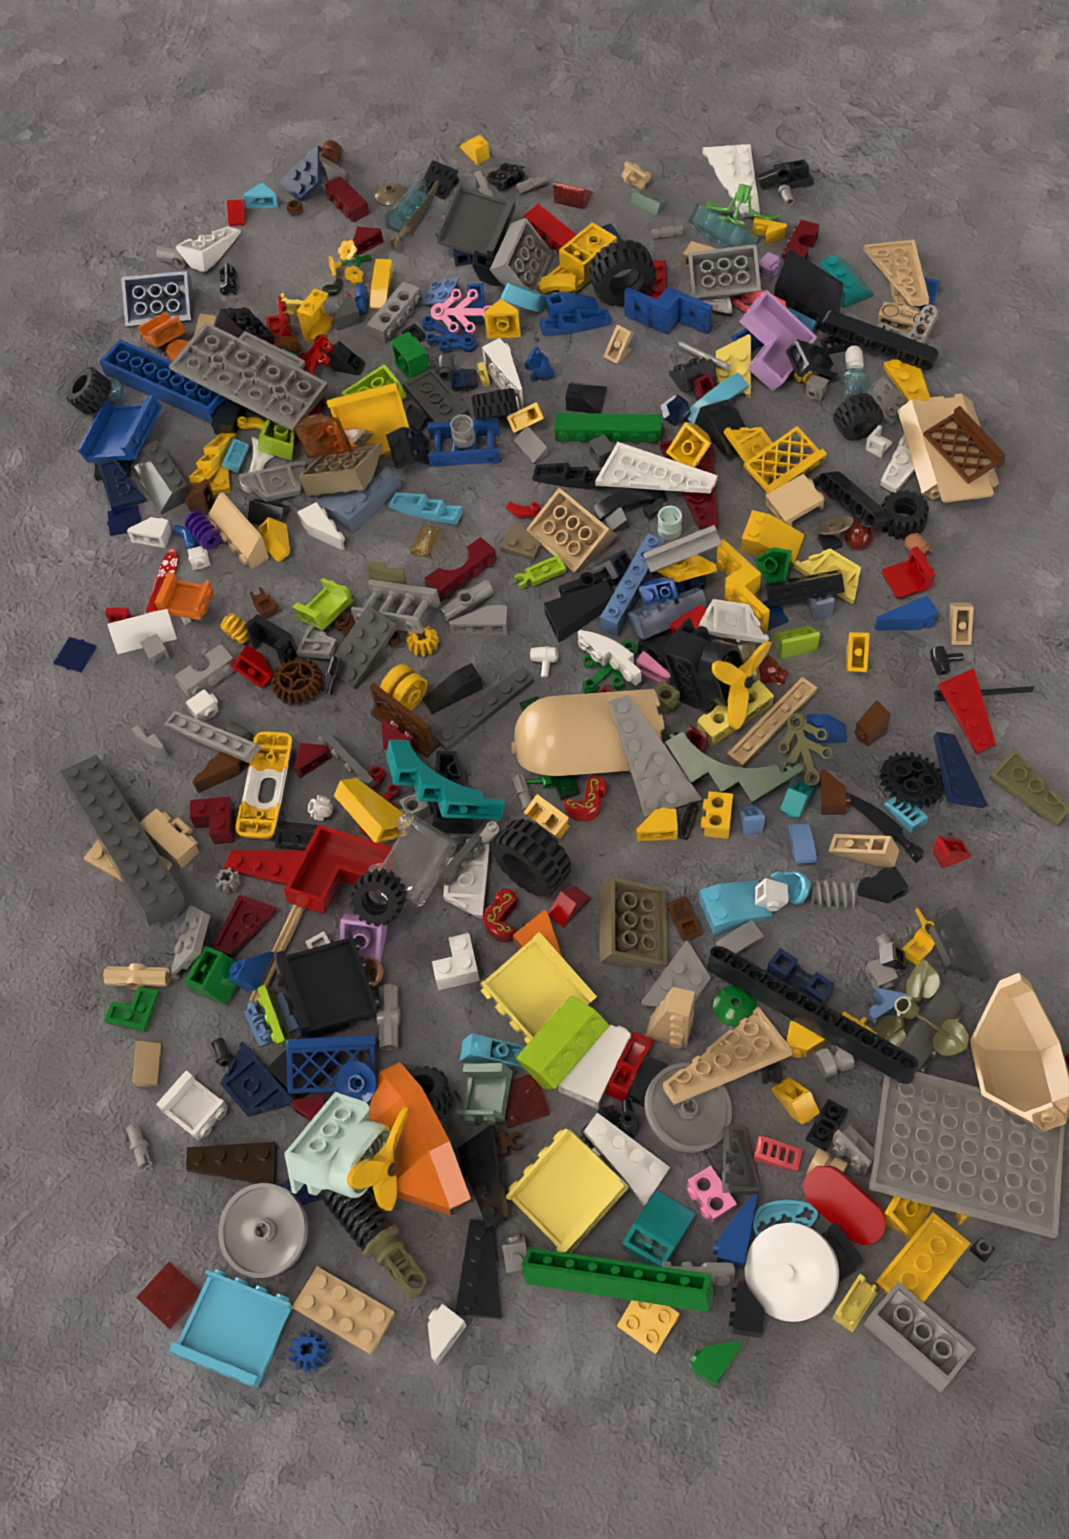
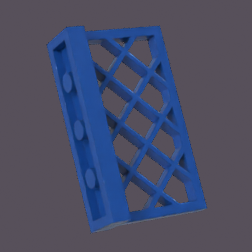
(323, 1045)

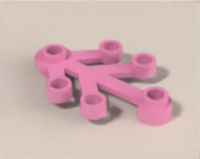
(459, 311)

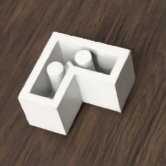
(457, 969)

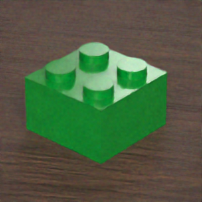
(410, 355)

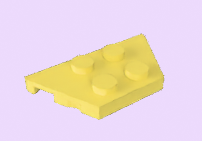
(739, 357)
(829, 561)

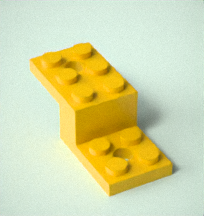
(579, 252)
(742, 582)

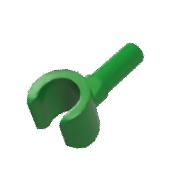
(545, 780)

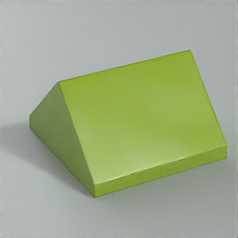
(796, 641)

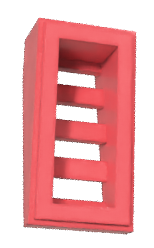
(767, 1159)

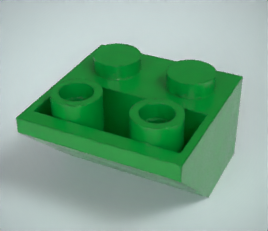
(210, 976)

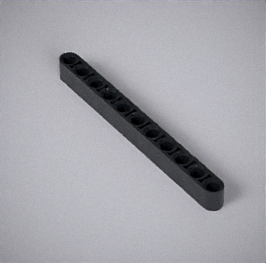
(813, 1015)

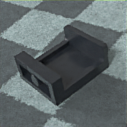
(809, 357)
(264, 631)
(847, 1256)

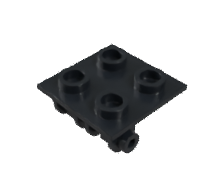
(444, 174)
(506, 176)

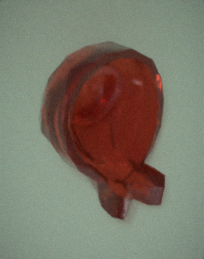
(858, 536)
(771, 671)

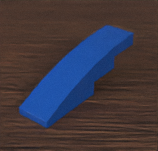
(572, 323)

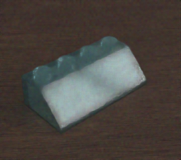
(725, 233)

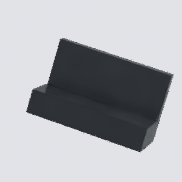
(261, 510)
(615, 564)
(293, 835)

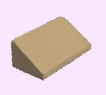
(147, 1063)

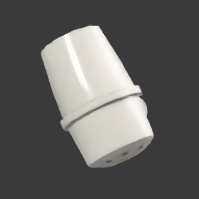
(545, 656)

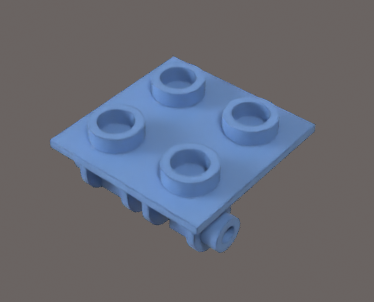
(440, 291)
(262, 1031)

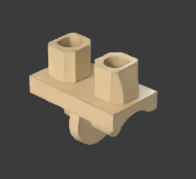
(634, 175)

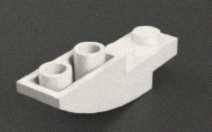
(609, 651)

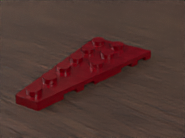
(701, 505)

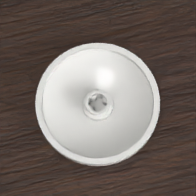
(792, 1271)

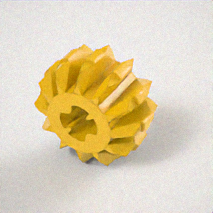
(235, 628)
(423, 642)

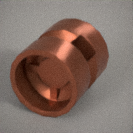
(332, 151)

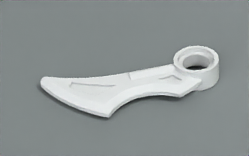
(258, 461)

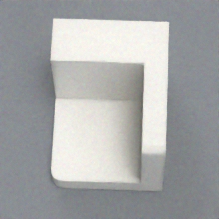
(877, 444)

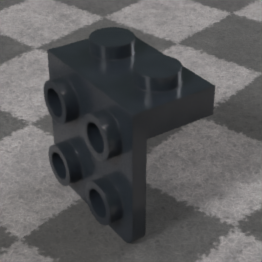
(407, 447)

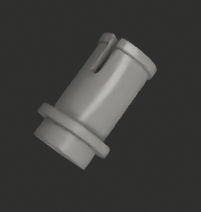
(784, 192)

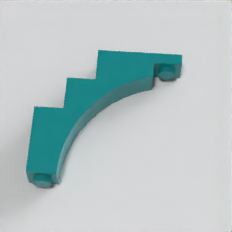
(452, 798)

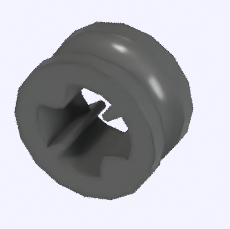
(460, 841)

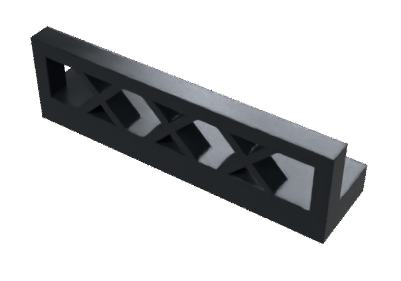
(805, 587)

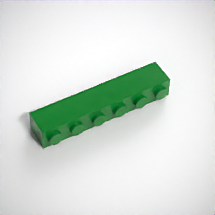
(616, 427)

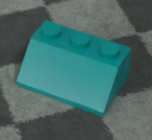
(854, 287)

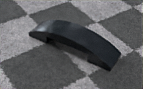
(627, 499)

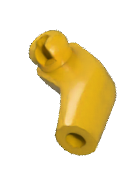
(250, 423)

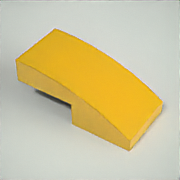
(559, 282)

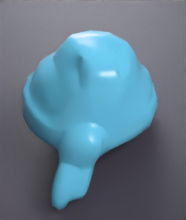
(798, 885)

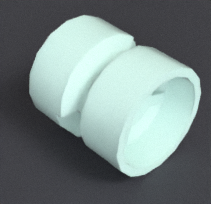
(669, 523)

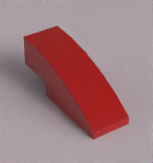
(628, 1066)

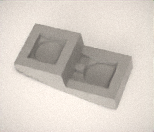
(151, 743)
(742, 938)

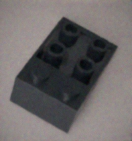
(238, 320)

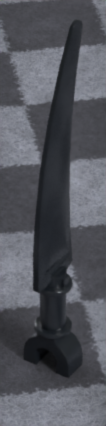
(886, 826)

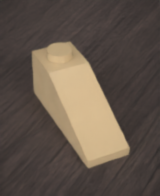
(866, 849)

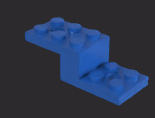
(668, 310)

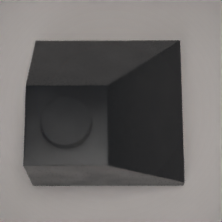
(585, 397)

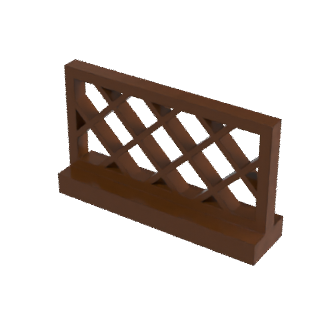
(978, 439)
(390, 709)

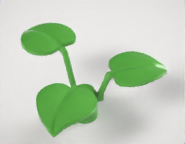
(742, 196)

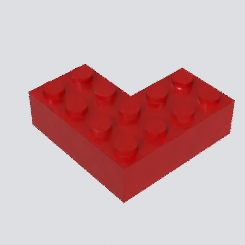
(326, 863)

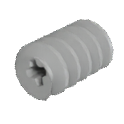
(833, 894)

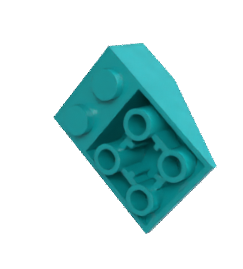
(658, 1230)

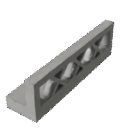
(682, 548)

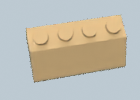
(238, 532)

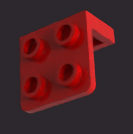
(279, 323)
(910, 576)

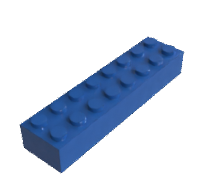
(153, 377)

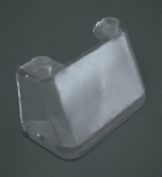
(417, 858)

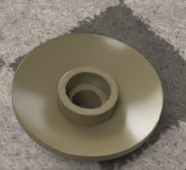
(389, 193)
(835, 526)

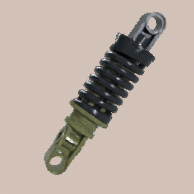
(376, 1237)

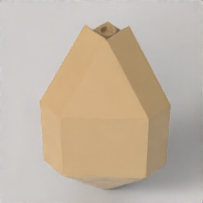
(1021, 1056)

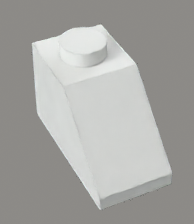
(151, 532)
(443, 1331)

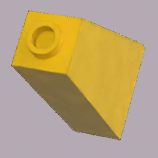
(369, 809)

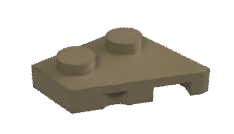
(520, 543)

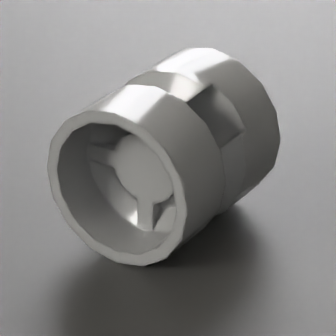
(462, 431)
(832, 1060)

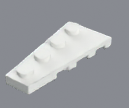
(899, 469)
(629, 1159)

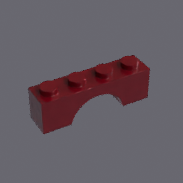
(448, 581)

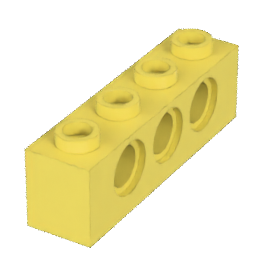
(760, 699)

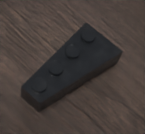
(448, 767)

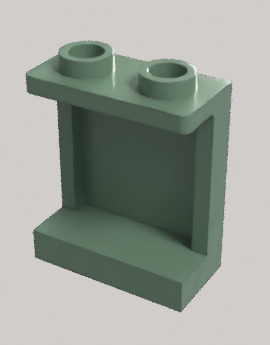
(486, 1093)

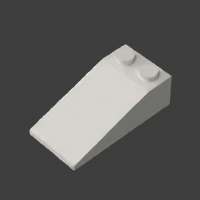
(502, 368)

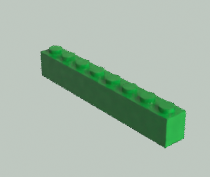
(618, 1279)

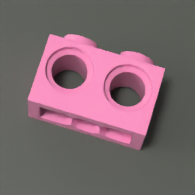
(711, 1195)

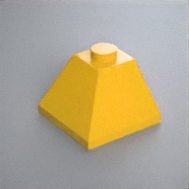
(689, 445)

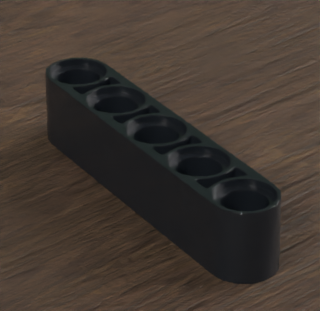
(853, 499)

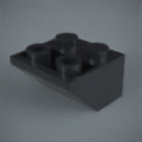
(685, 374)

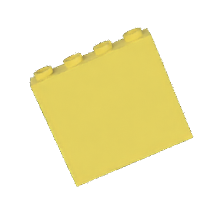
(534, 986)
(567, 1190)

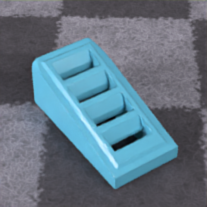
(910, 826)

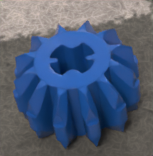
(305, 1359)

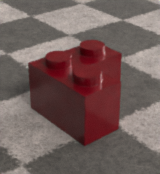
(217, 815)

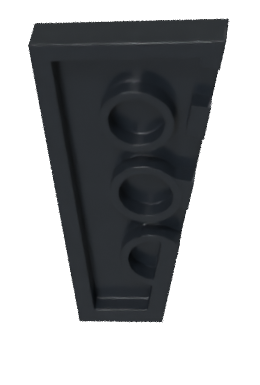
(479, 1276)

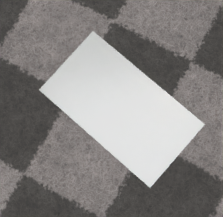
(131, 631)

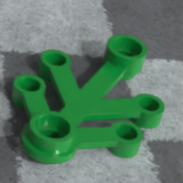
(605, 671)

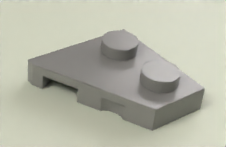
(316, 645)

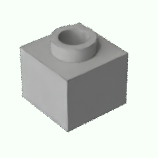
(816, 387)

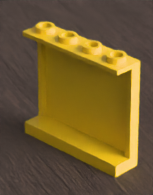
(373, 410)

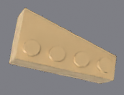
(673, 1018)

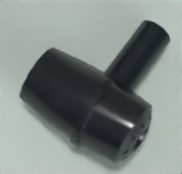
(941, 659)
(628, 1121)

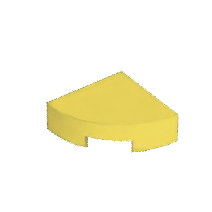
(483, 374)

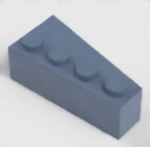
(656, 616)

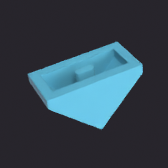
(261, 197)

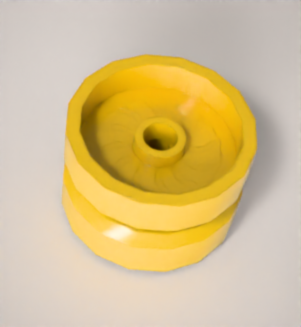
(405, 685)

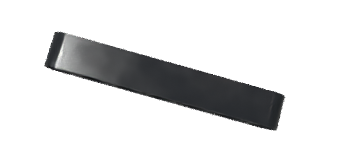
(879, 340)

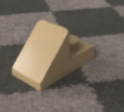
(618, 345)

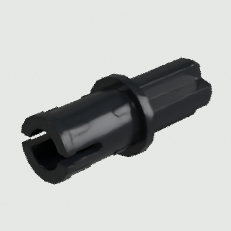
(331, 675)

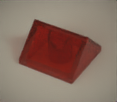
(571, 195)

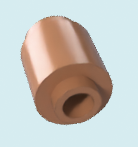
(915, 540)

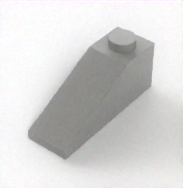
(484, 621)

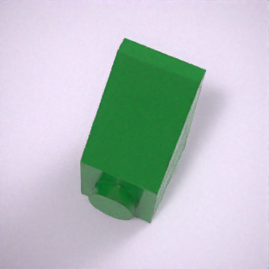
(714, 1361)

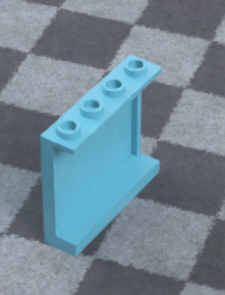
(233, 1328)

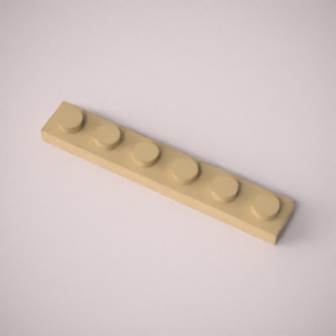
(771, 722)

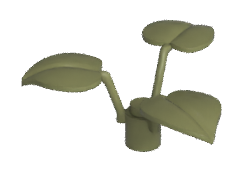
(925, 983)

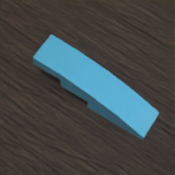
(424, 508)

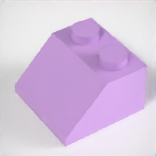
(369, 937)

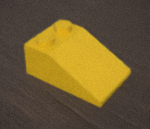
(767, 531)

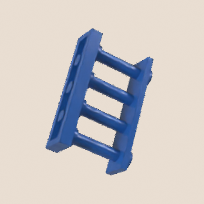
(482, 427)

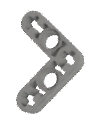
(932, 319)

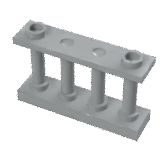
(402, 593)

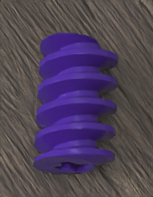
(202, 529)

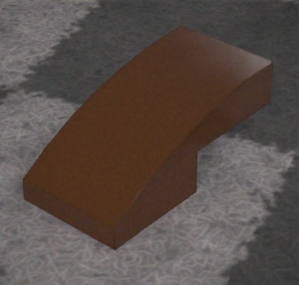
(684, 919)

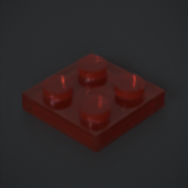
(525, 1102)
(169, 1295)

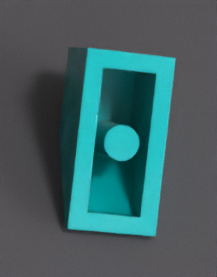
(797, 798)

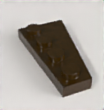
(235, 1162)

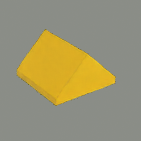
(502, 321)
(906, 1216)

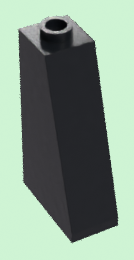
(577, 609)

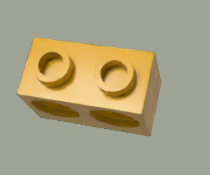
(717, 814)

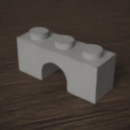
(193, 681)

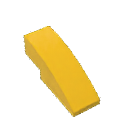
(381, 283)

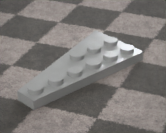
(653, 769)

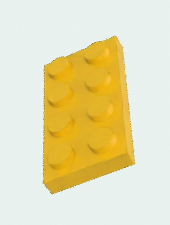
(925, 1259)

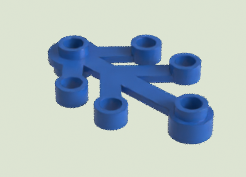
(467, 342)

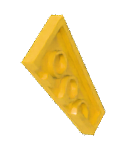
(907, 380)

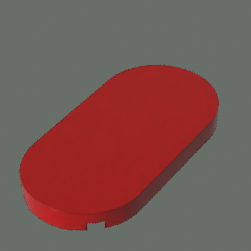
(846, 1203)

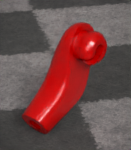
(523, 511)

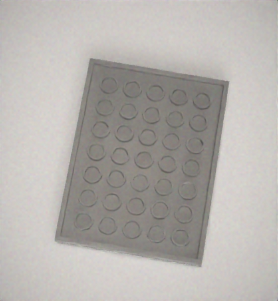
(966, 1155)

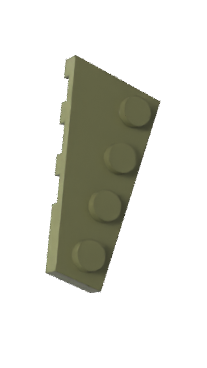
(1021, 782)

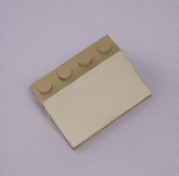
(570, 531)

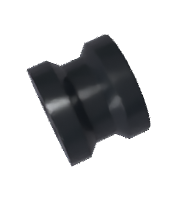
(771, 1073)

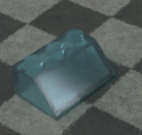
(406, 206)

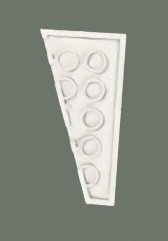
(643, 470)

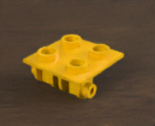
(648, 1323)

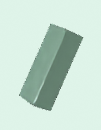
(647, 202)

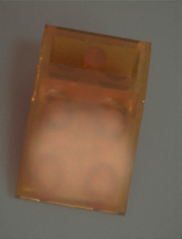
(322, 435)

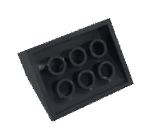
(808, 288)

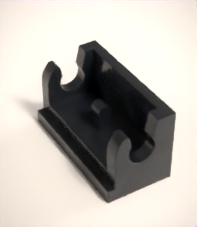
(647, 1071)

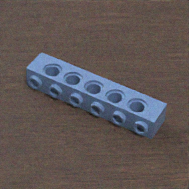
(628, 591)

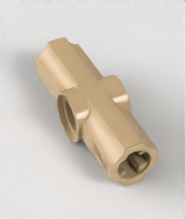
(136, 976)

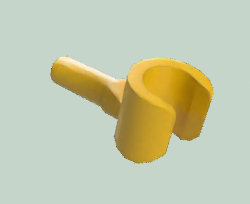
(924, 922)

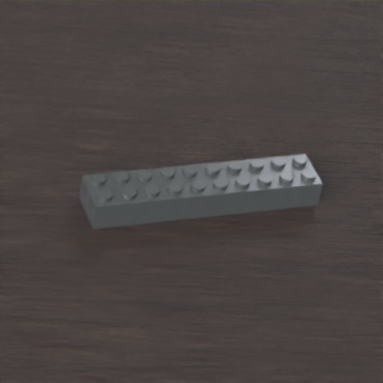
(123, 840)

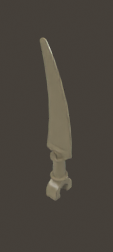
(414, 220)

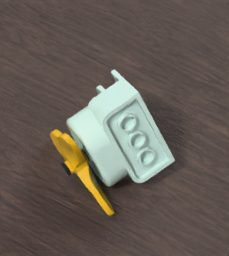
(346, 1152)

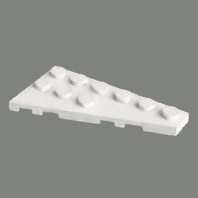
(735, 166)

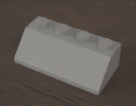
(919, 1336)

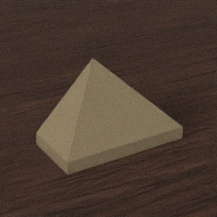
(358, 436)

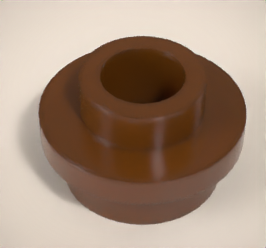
(294, 207)

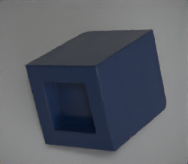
(463, 378)
(675, 409)

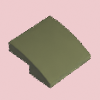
(380, 572)

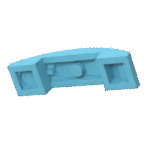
(725, 390)

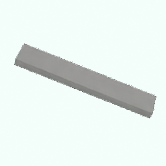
(212, 736)

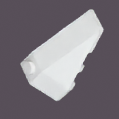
(208, 249)

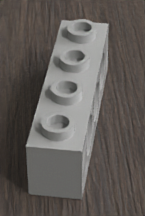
(394, 312)

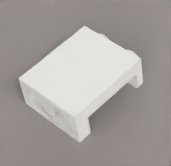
(192, 1106)

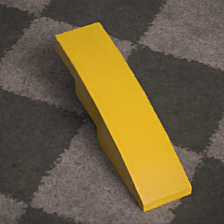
(213, 458)

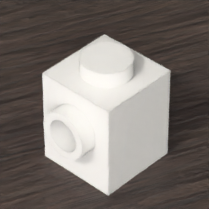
(203, 706)
(771, 894)

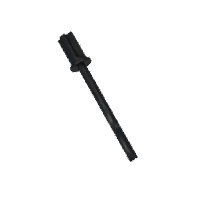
(939, 696)

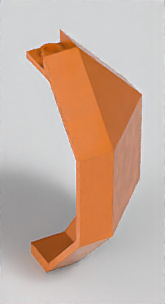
(424, 1156)

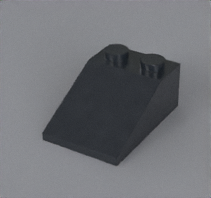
(715, 419)

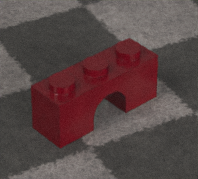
(803, 237)

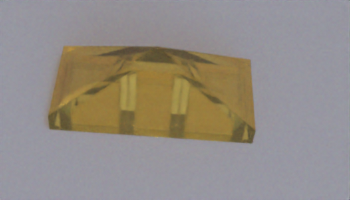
(425, 540)

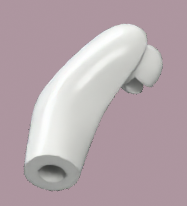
(489, 832)

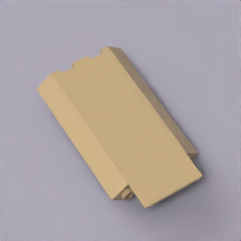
(932, 470)

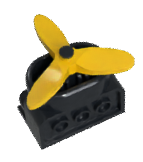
(711, 670)

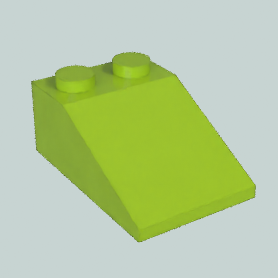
(375, 379)

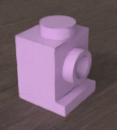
(768, 266)

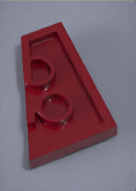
(242, 924)

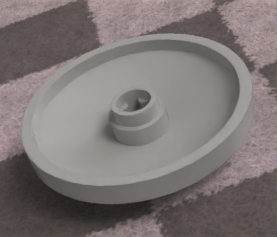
(691, 1124)
(263, 1230)

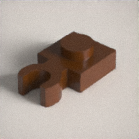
(264, 604)
(507, 1143)

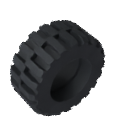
(617, 258)
(531, 857)

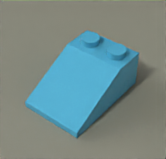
(731, 906)

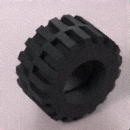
(88, 391)
(494, 403)
(858, 416)
(909, 504)
(370, 910)
(435, 1088)

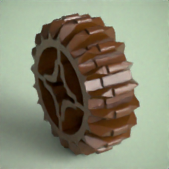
(294, 676)

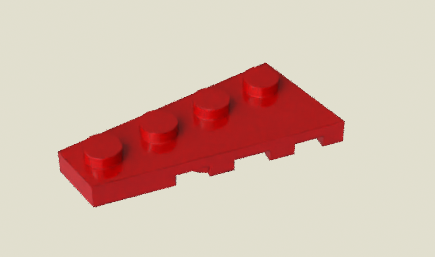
(968, 707)

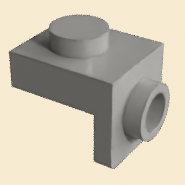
(514, 1251)

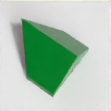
(774, 564)

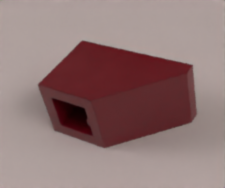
(391, 731)

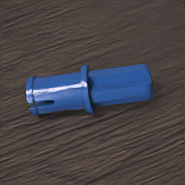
(361, 298)

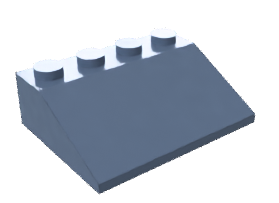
(154, 294)
(355, 506)

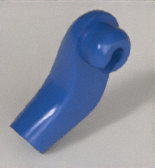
(189, 540)

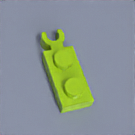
(541, 572)

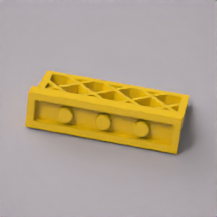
(803, 467)

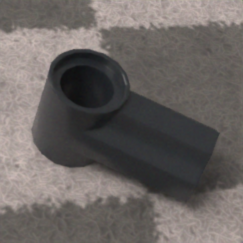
(773, 175)

